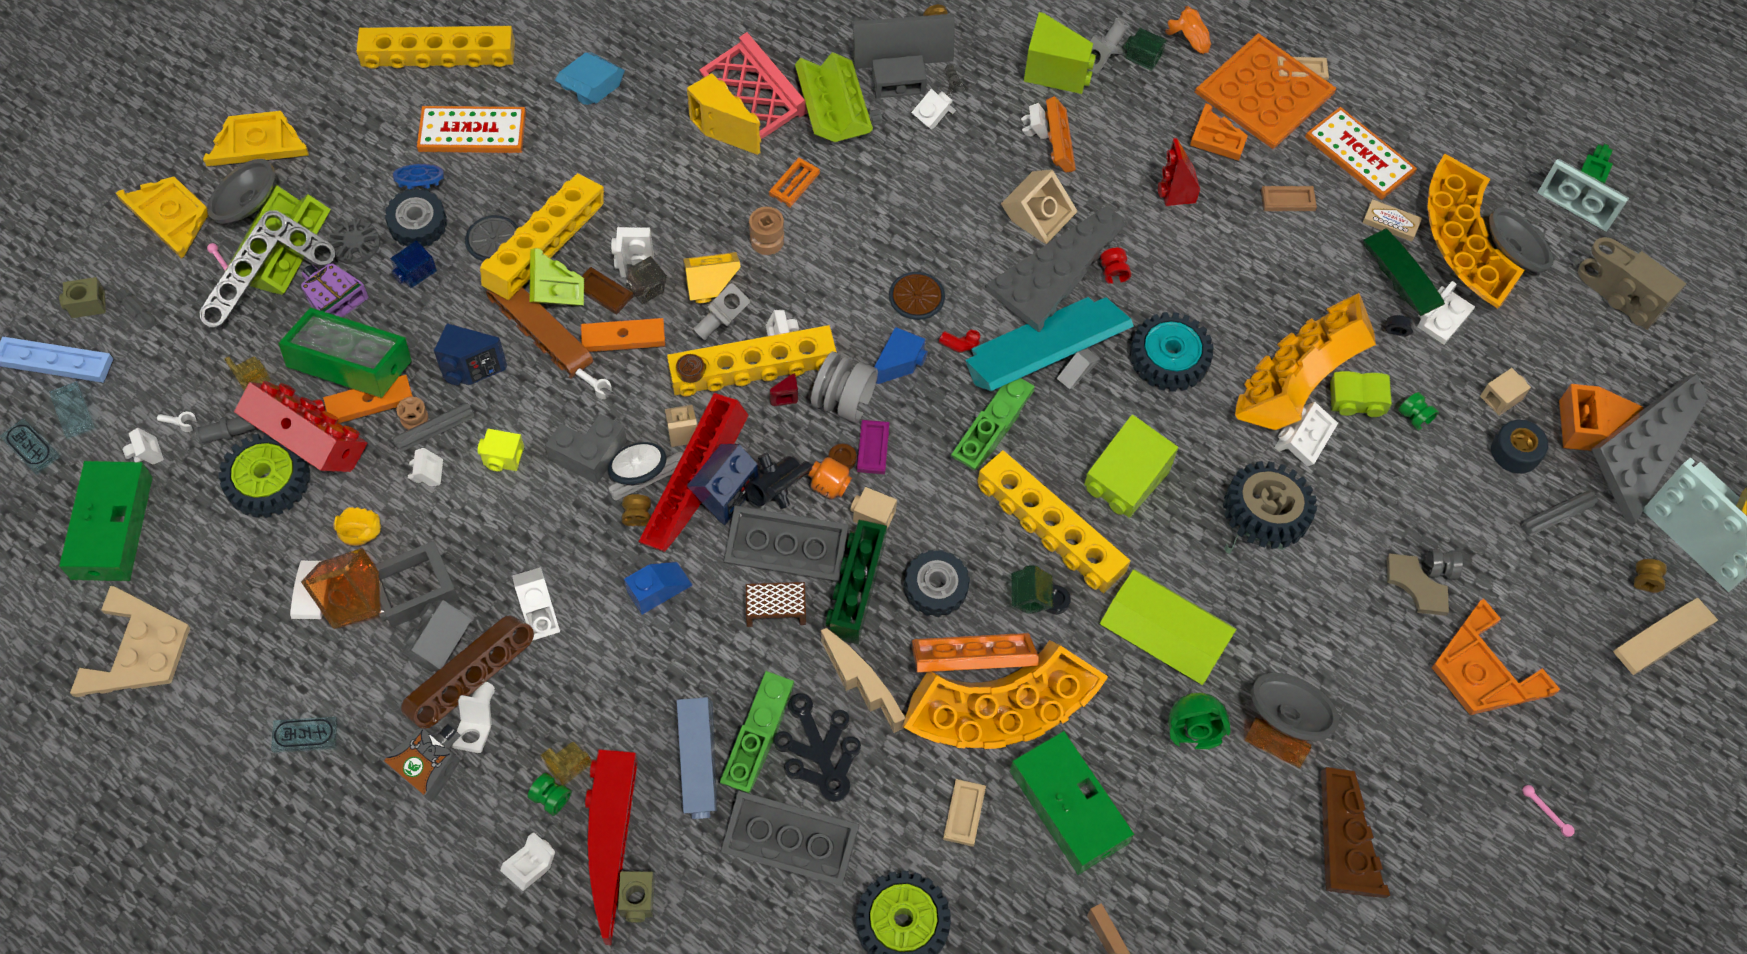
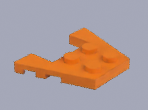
(1479, 676)

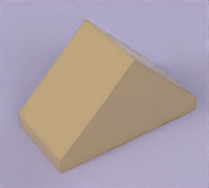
(681, 424)

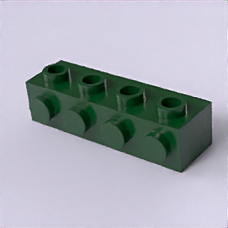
(858, 581)

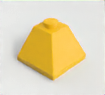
(709, 275)

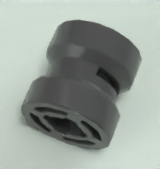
(1444, 564)

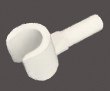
(597, 384)
(179, 420)

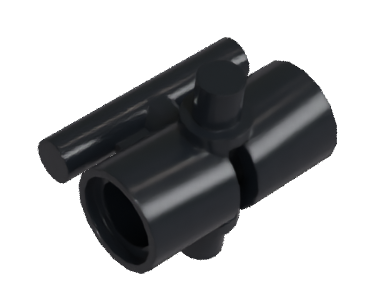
(775, 480)

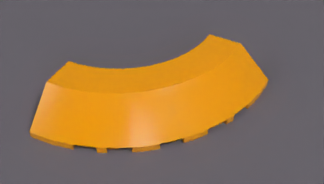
(1462, 235)
(1283, 384)
(1005, 708)

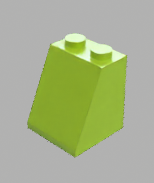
(1058, 57)
(1131, 467)

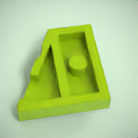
(553, 281)

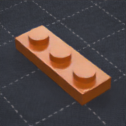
(1060, 135)

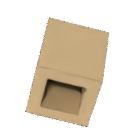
(1505, 391)
(874, 507)

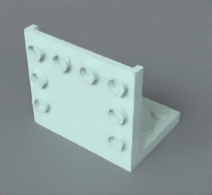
(1703, 521)

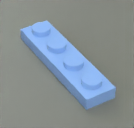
(54, 359)

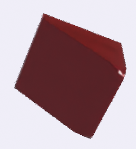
(785, 392)

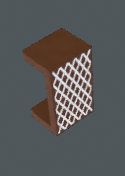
(775, 601)

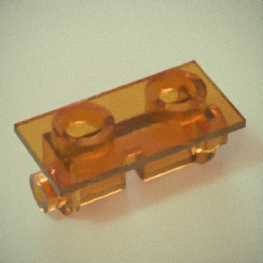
(1278, 744)

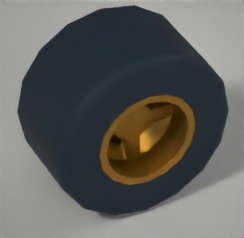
(1519, 446)

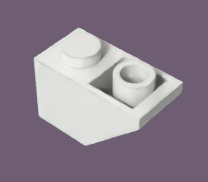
(536, 603)

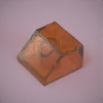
(345, 588)

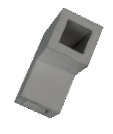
(1079, 365)

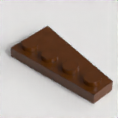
(1348, 845)

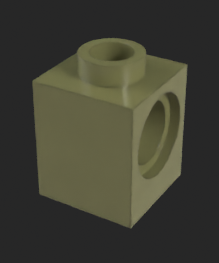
(83, 297)
(636, 882)

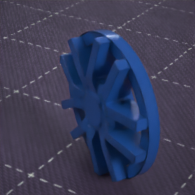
(418, 175)

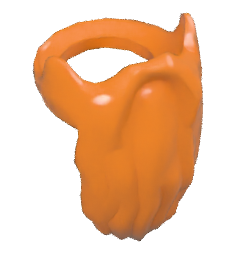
(1193, 29)

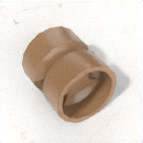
(766, 230)

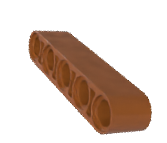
(545, 330)

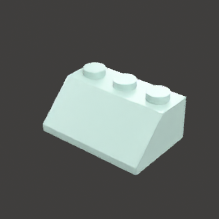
(1582, 195)

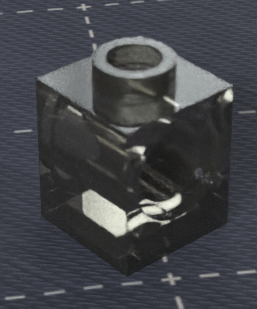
(646, 280)

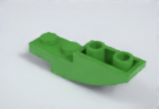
(993, 424)
(758, 733)

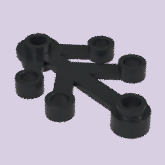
(819, 751)

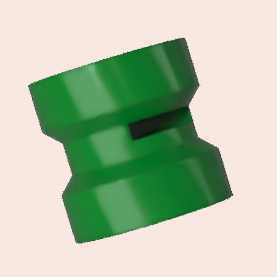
(1418, 410)
(549, 794)

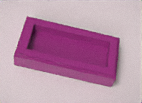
(873, 447)

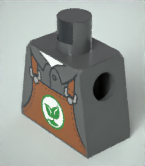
(425, 760)

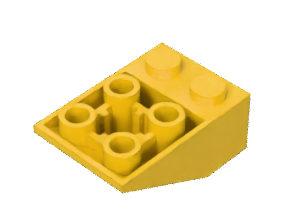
(722, 114)

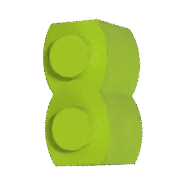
(1360, 393)

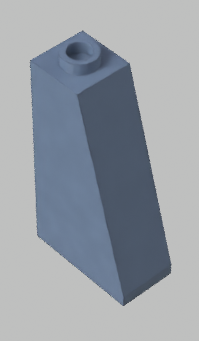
(697, 756)

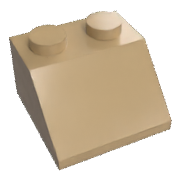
(1040, 205)

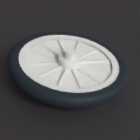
(637, 463)

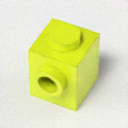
(501, 450)

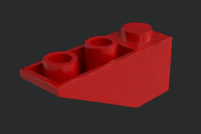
(1179, 178)

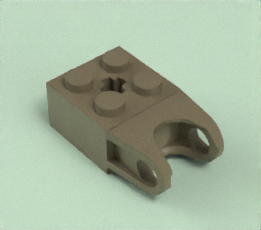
(1631, 282)

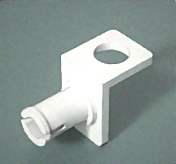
(475, 717)

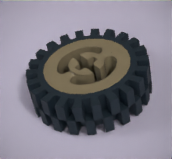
(1261, 515)

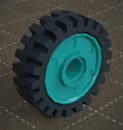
(1166, 369)

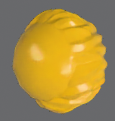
(357, 526)

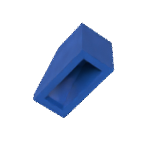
(900, 355)
(656, 585)

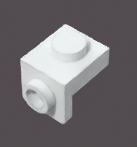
(933, 108)
(529, 862)

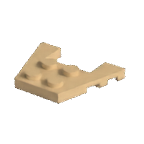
(146, 653)

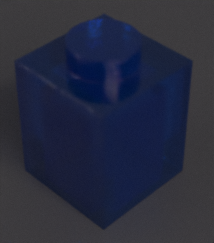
(412, 265)

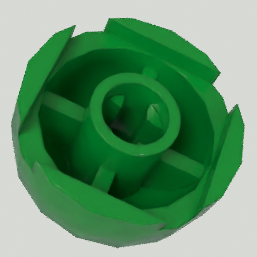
(1204, 718)

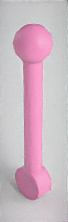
(213, 248)
(1566, 829)

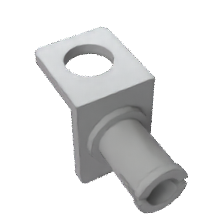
(1109, 43)
(719, 313)

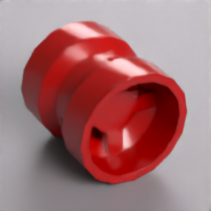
(1115, 264)

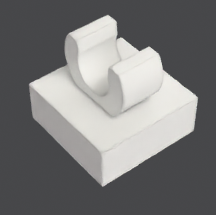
(1036, 121)
(779, 324)
(143, 447)
(426, 467)

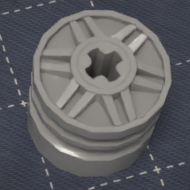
(839, 385)

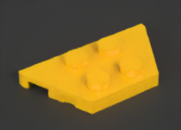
(255, 137)
(168, 211)

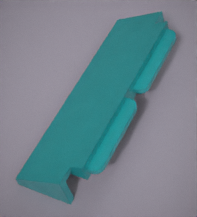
(1028, 350)

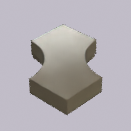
(1427, 594)

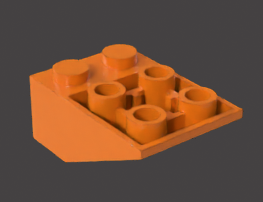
(1592, 415)

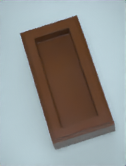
(605, 291)

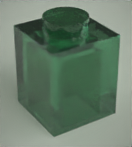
(1145, 48)
(1032, 589)

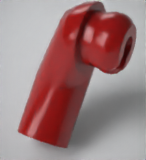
(960, 344)

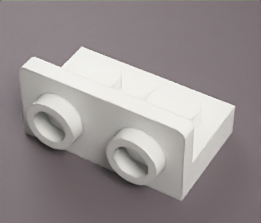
(631, 247)
(1448, 318)
(1309, 435)

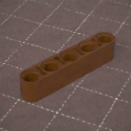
(454, 672)

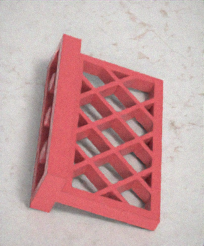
(772, 79)

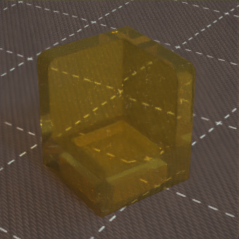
(248, 371)
(566, 763)

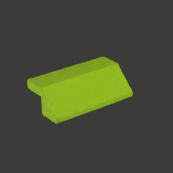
(833, 98)
(282, 263)
(1168, 626)

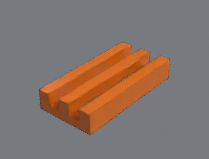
(783, 197)

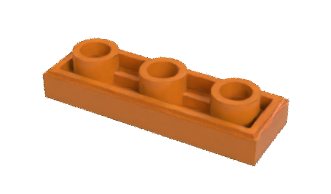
(608, 335)
(354, 403)

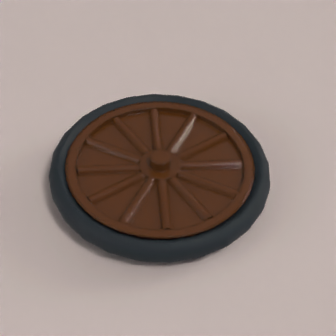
(917, 294)

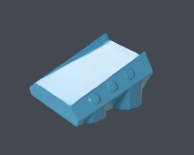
(590, 77)

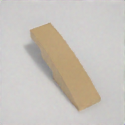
(1665, 636)
(856, 672)

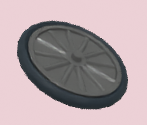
(488, 234)

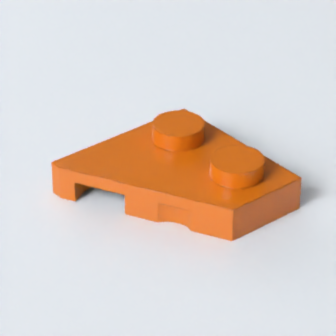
(1218, 135)

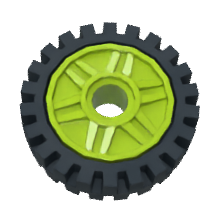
(265, 495)
(908, 896)

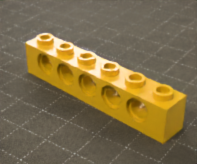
(436, 46)
(547, 230)
(760, 350)
(1049, 507)

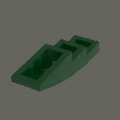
(1404, 272)

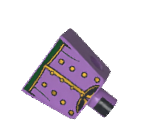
(332, 289)

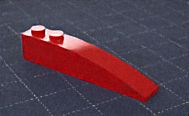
(718, 425)
(608, 829)

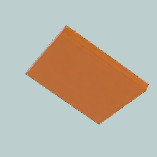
(1258, 98)

